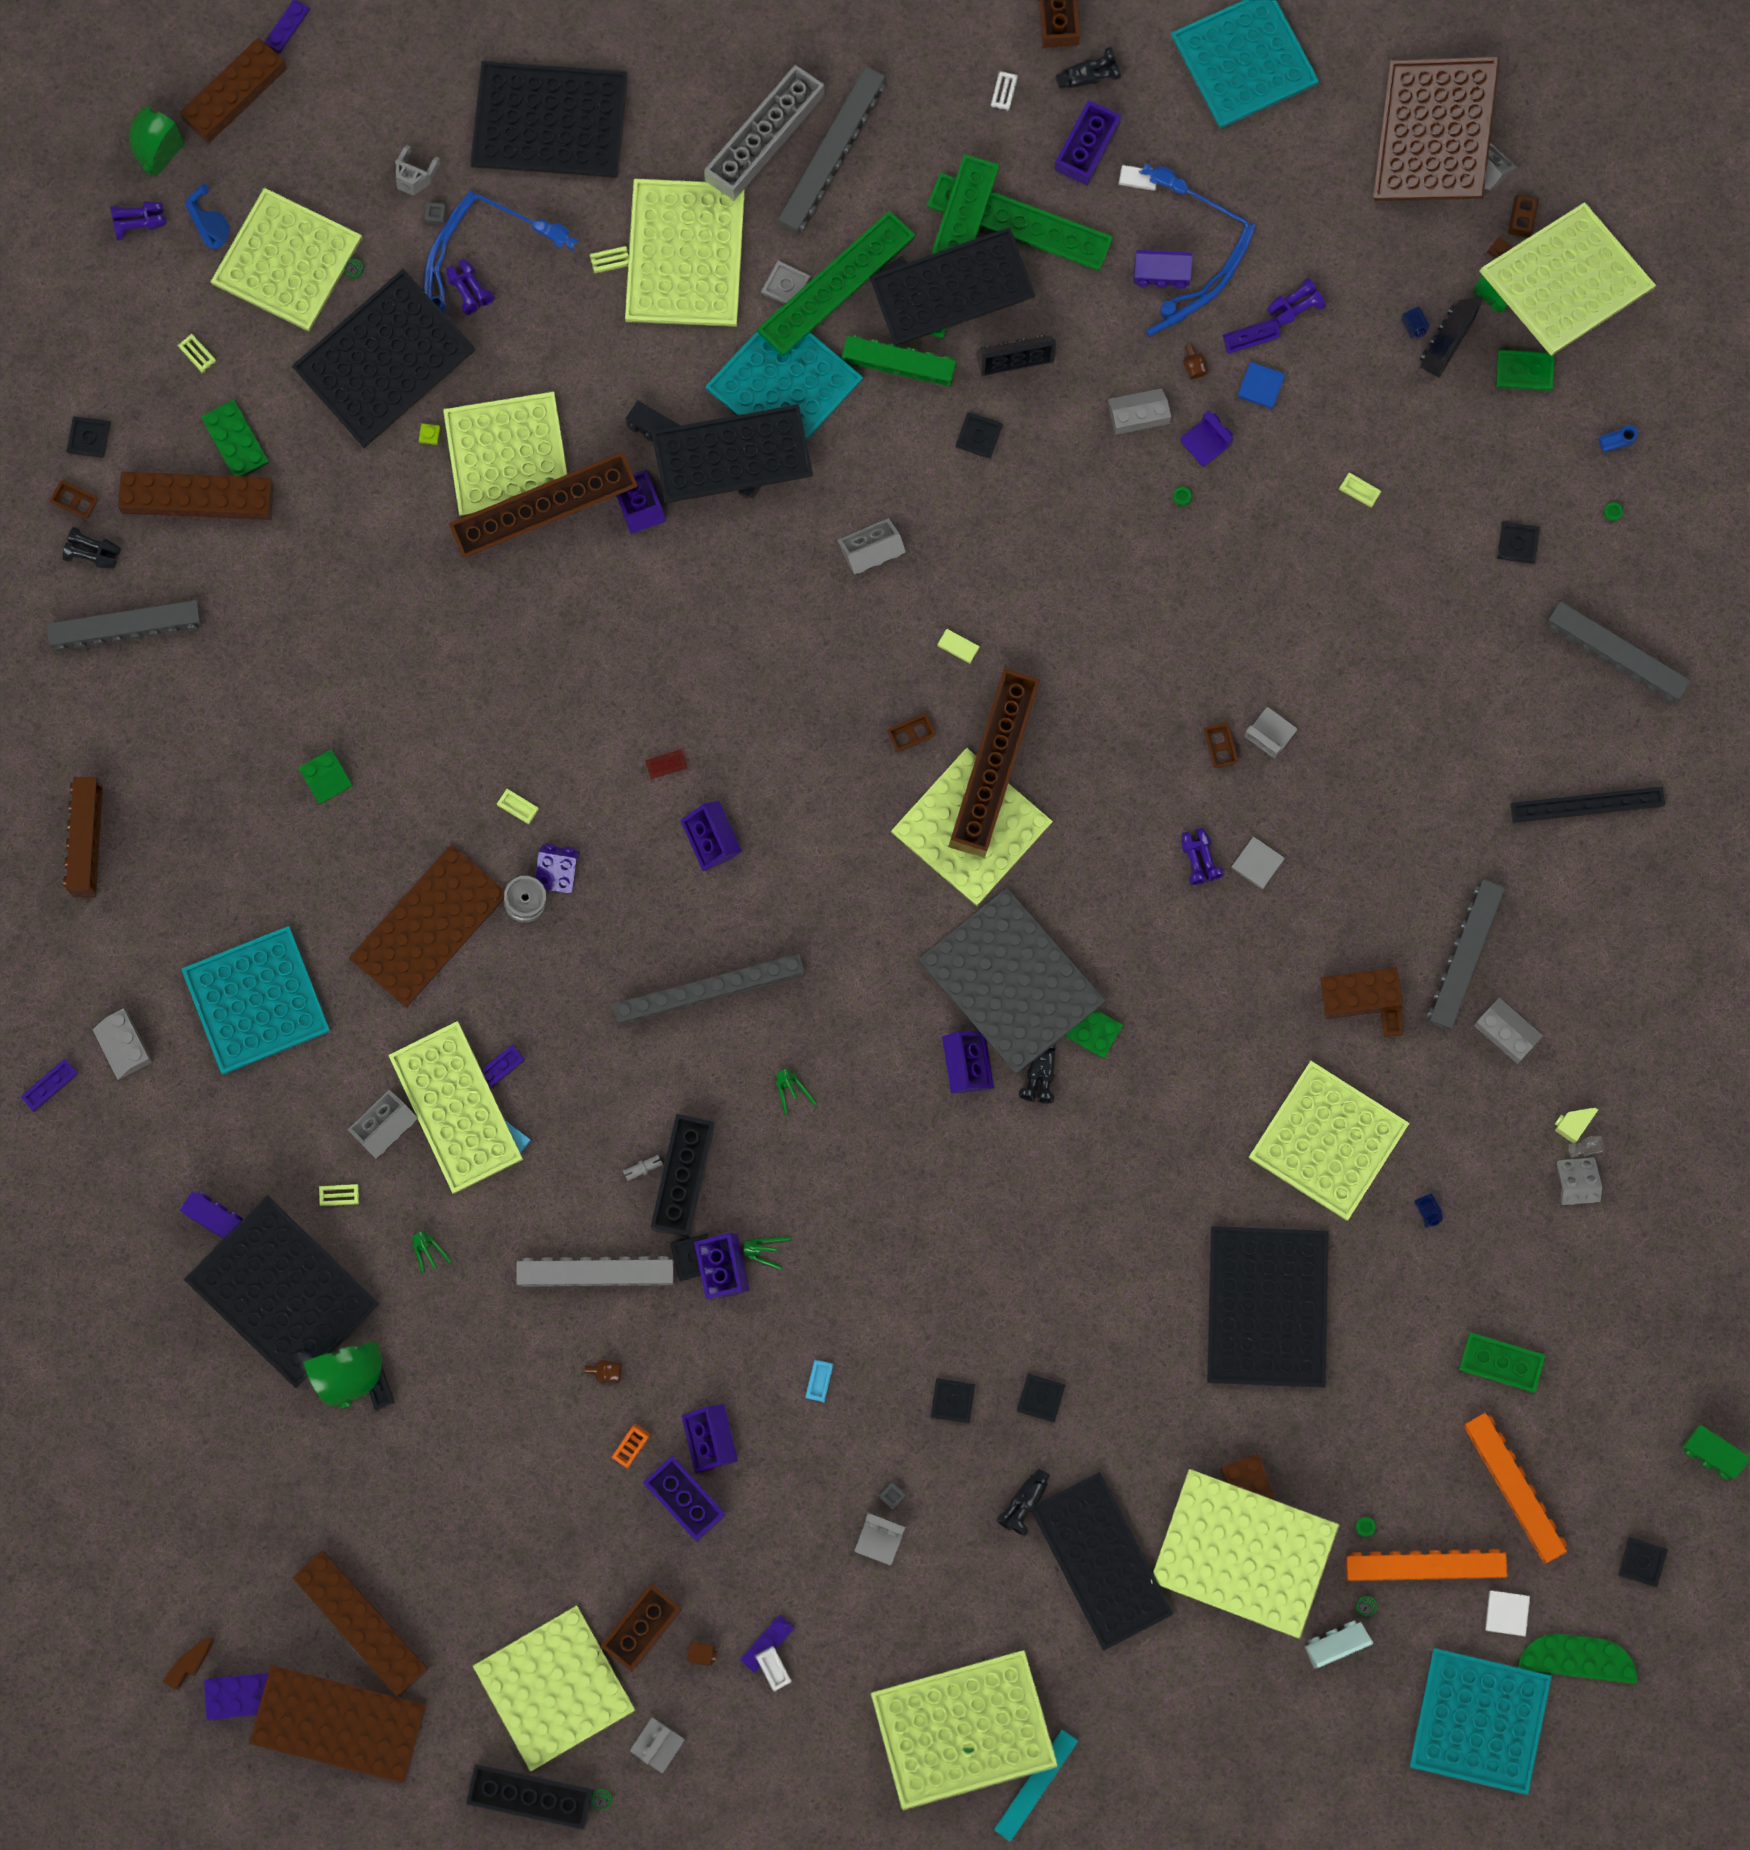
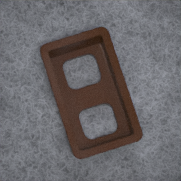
(1517, 212)
(78, 493)
(907, 727)
(1227, 745)

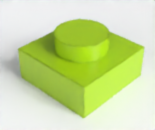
(429, 434)

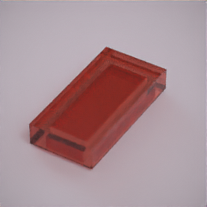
(666, 764)

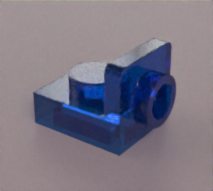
(1429, 1210)

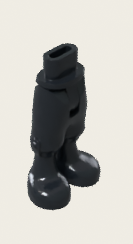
(1085, 73)
(1040, 1068)
(1024, 1502)

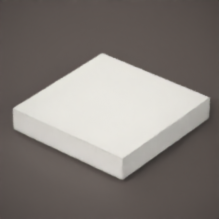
(1507, 1613)

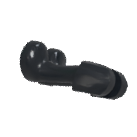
(104, 547)

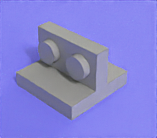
(657, 1745)

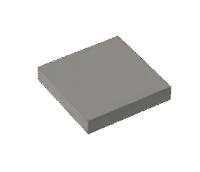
(784, 282)
(1257, 863)

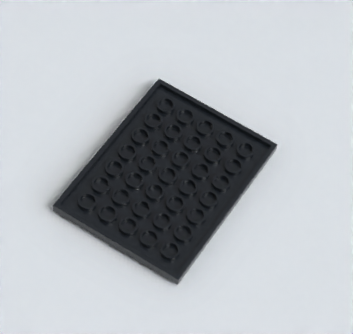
(549, 119)
(383, 358)
(280, 1290)
(1267, 1307)

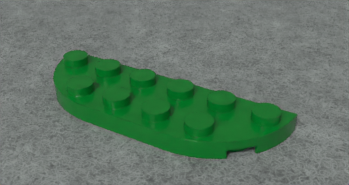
(1579, 1658)

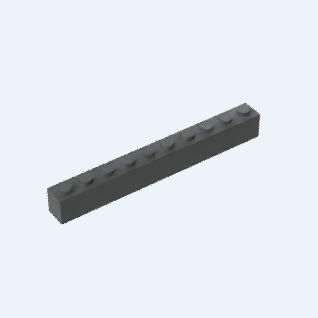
(831, 151)
(708, 990)

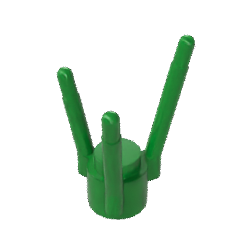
(787, 1079)
(422, 1242)
(752, 1249)

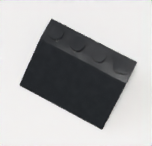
(1450, 335)
(1016, 355)

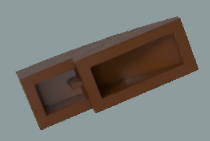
(188, 1663)

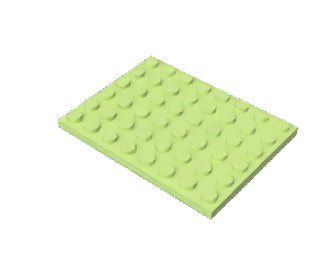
(684, 254)
(1567, 278)
(1245, 1553)
(973, 1707)

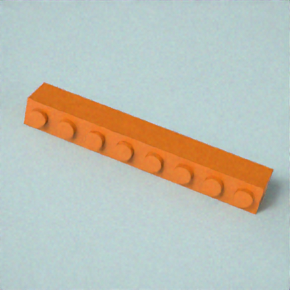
(1515, 1488)
(1425, 1566)

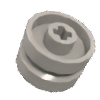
(526, 910)

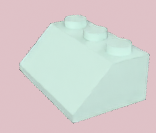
(1337, 1644)

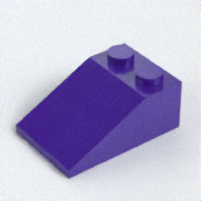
(641, 505)

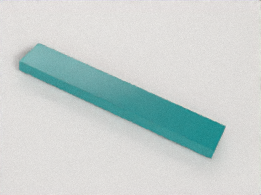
(1034, 1788)

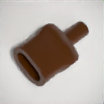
(1195, 363)
(605, 1371)

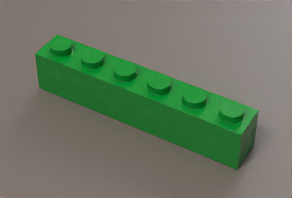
(898, 360)

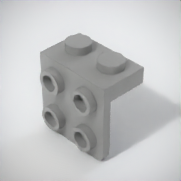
(1579, 1181)

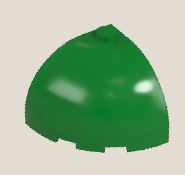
(154, 140)
(345, 1375)

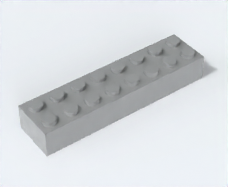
(764, 132)

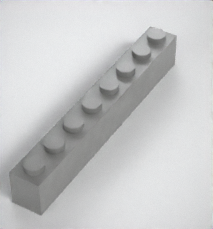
(596, 1272)

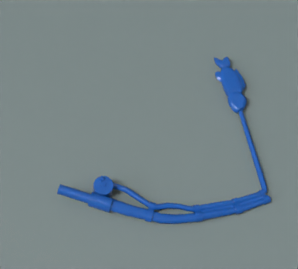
(1168, 179)
(554, 232)

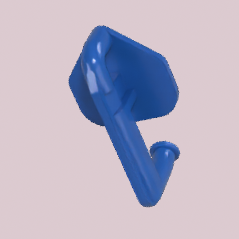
(209, 223)

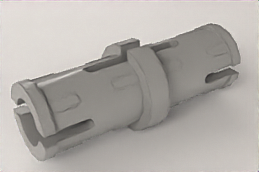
(642, 1167)

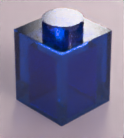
(1415, 322)

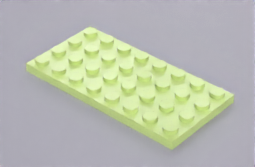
(455, 1107)

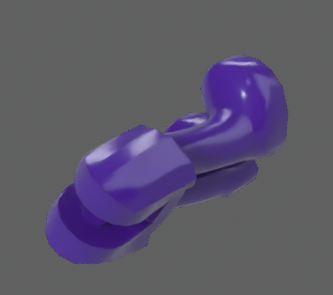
(149, 221)
(469, 302)
(1289, 313)
(1202, 845)

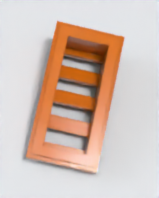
(635, 1428)

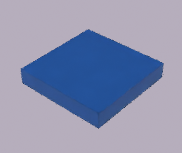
(1261, 385)

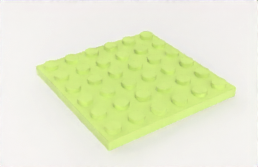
(286, 259)
(503, 449)
(932, 821)
(1328, 1140)
(553, 1688)

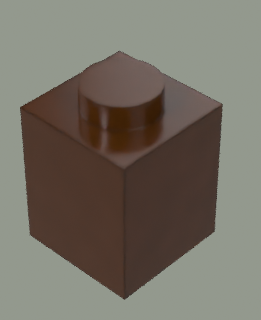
(701, 1654)

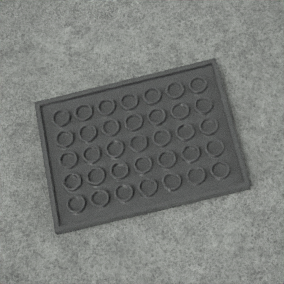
(1011, 981)

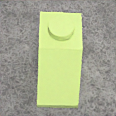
(1574, 1123)

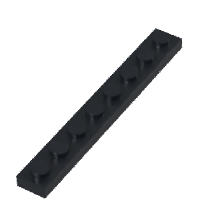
(1587, 804)

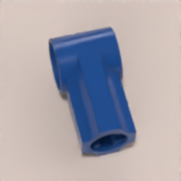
(1616, 439)

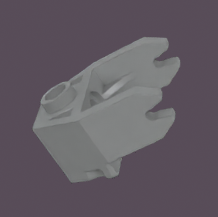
(419, 179)

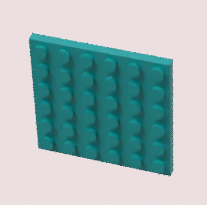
(1244, 59)
(765, 380)
(255, 1000)
(1480, 1721)

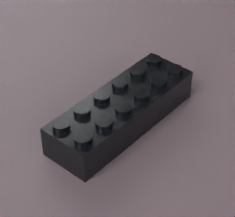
(682, 1176)
(529, 1796)

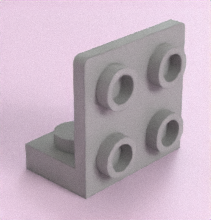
(1270, 732)
(879, 1539)

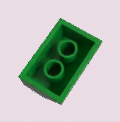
(1715, 1453)

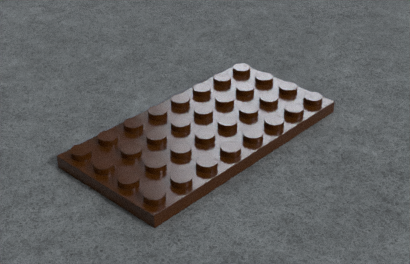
(428, 926)
(337, 1724)

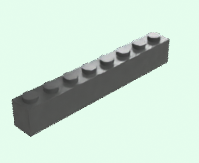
(124, 625)
(1618, 653)
(1466, 955)

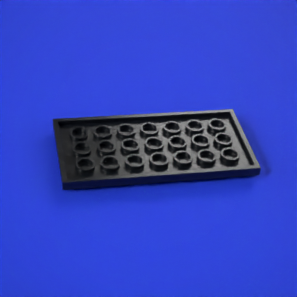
(952, 286)
(732, 453)
(1101, 1561)

